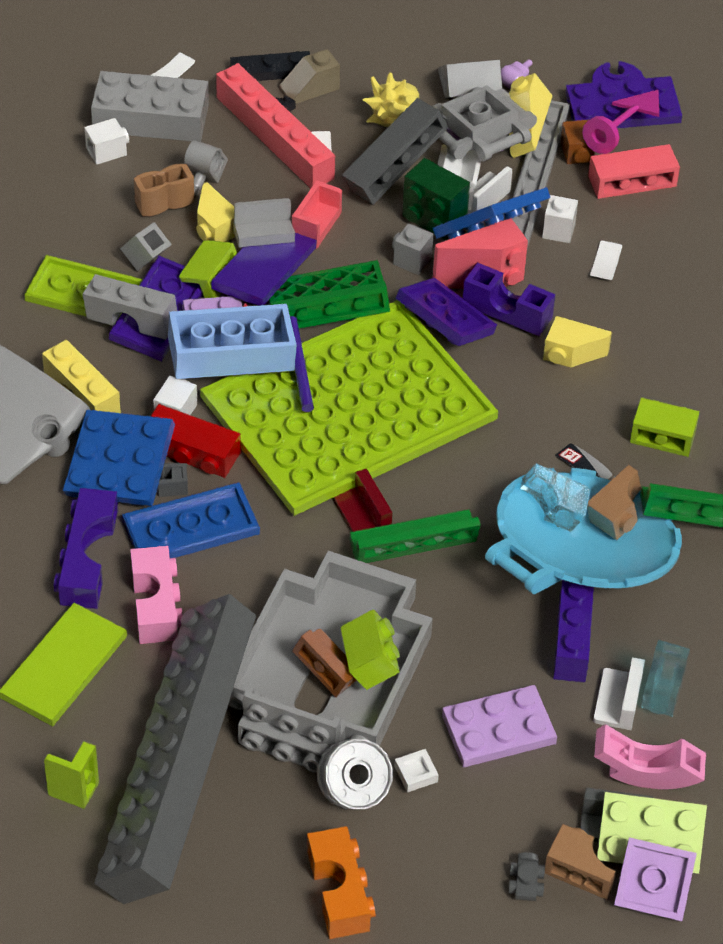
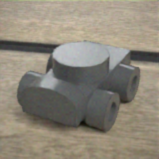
(527, 873)

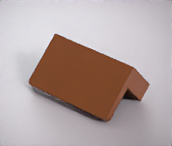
(324, 661)

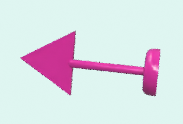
(602, 133)

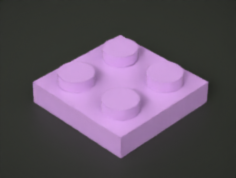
(655, 879)

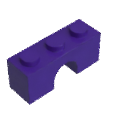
(488, 294)
(573, 632)

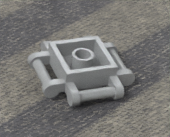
(483, 122)

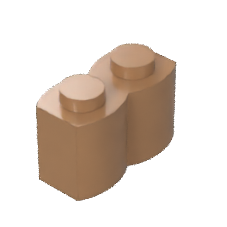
(164, 189)

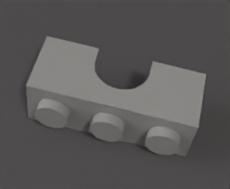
(109, 297)

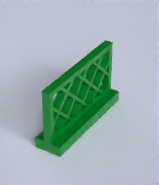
(339, 302)

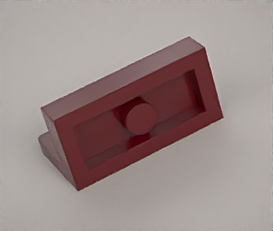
(364, 505)

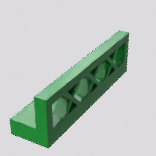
(682, 504)
(414, 536)

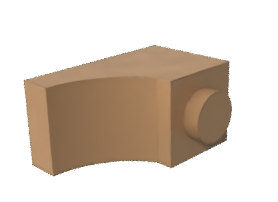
(613, 505)
(575, 862)

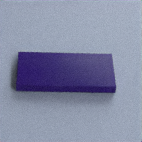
(262, 269)
(164, 278)

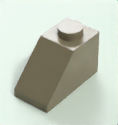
(312, 77)

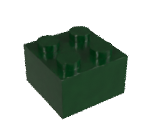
(434, 195)

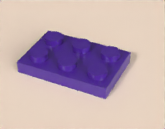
(446, 311)

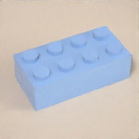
(231, 341)

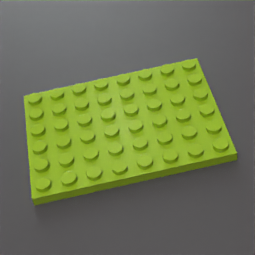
(378, 402)

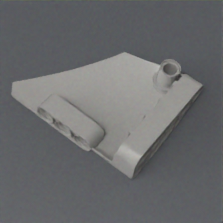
(31, 414)

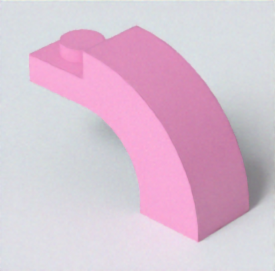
(650, 765)

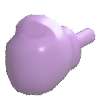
(513, 71)

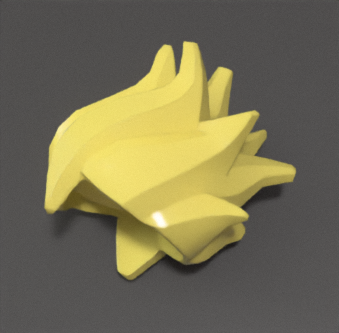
(390, 100)

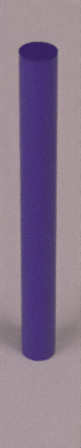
(301, 371)

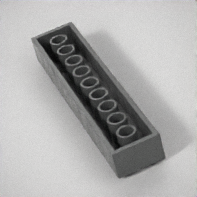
(175, 751)

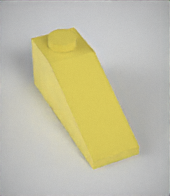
(533, 97)

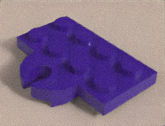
(596, 97)

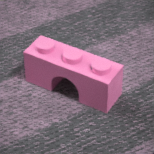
(153, 574)

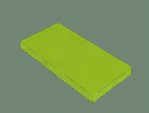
(62, 284)
(63, 664)

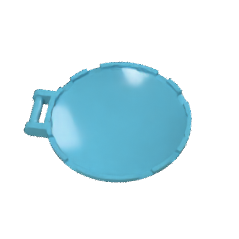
(585, 553)

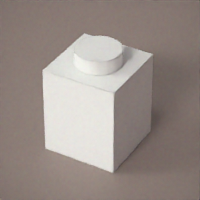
(106, 141)
(560, 219)
(178, 395)

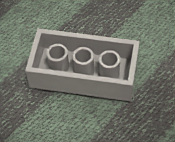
(152, 105)

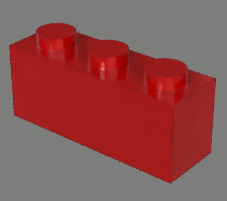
(201, 442)

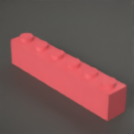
(275, 126)

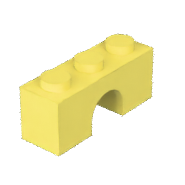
(76, 373)

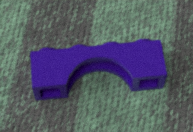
(93, 518)

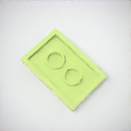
(650, 820)

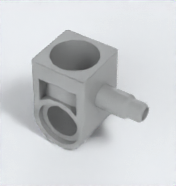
(205, 163)

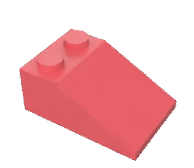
(495, 246)

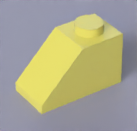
(214, 216)
(575, 343)

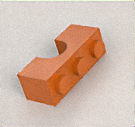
(334, 856)

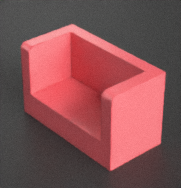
(318, 211)

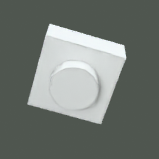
(416, 770)

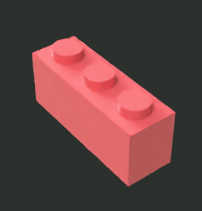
(633, 171)

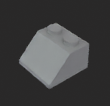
(461, 77)

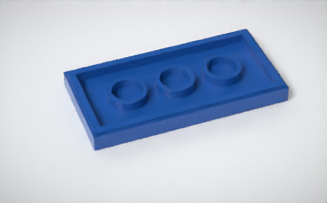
(194, 521)

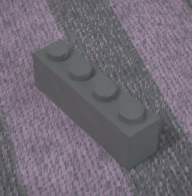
(395, 151)

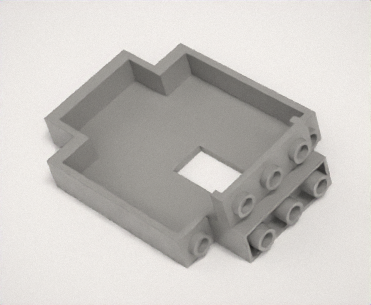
(274, 675)

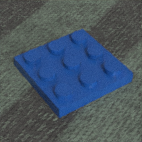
(492, 214)
(120, 455)

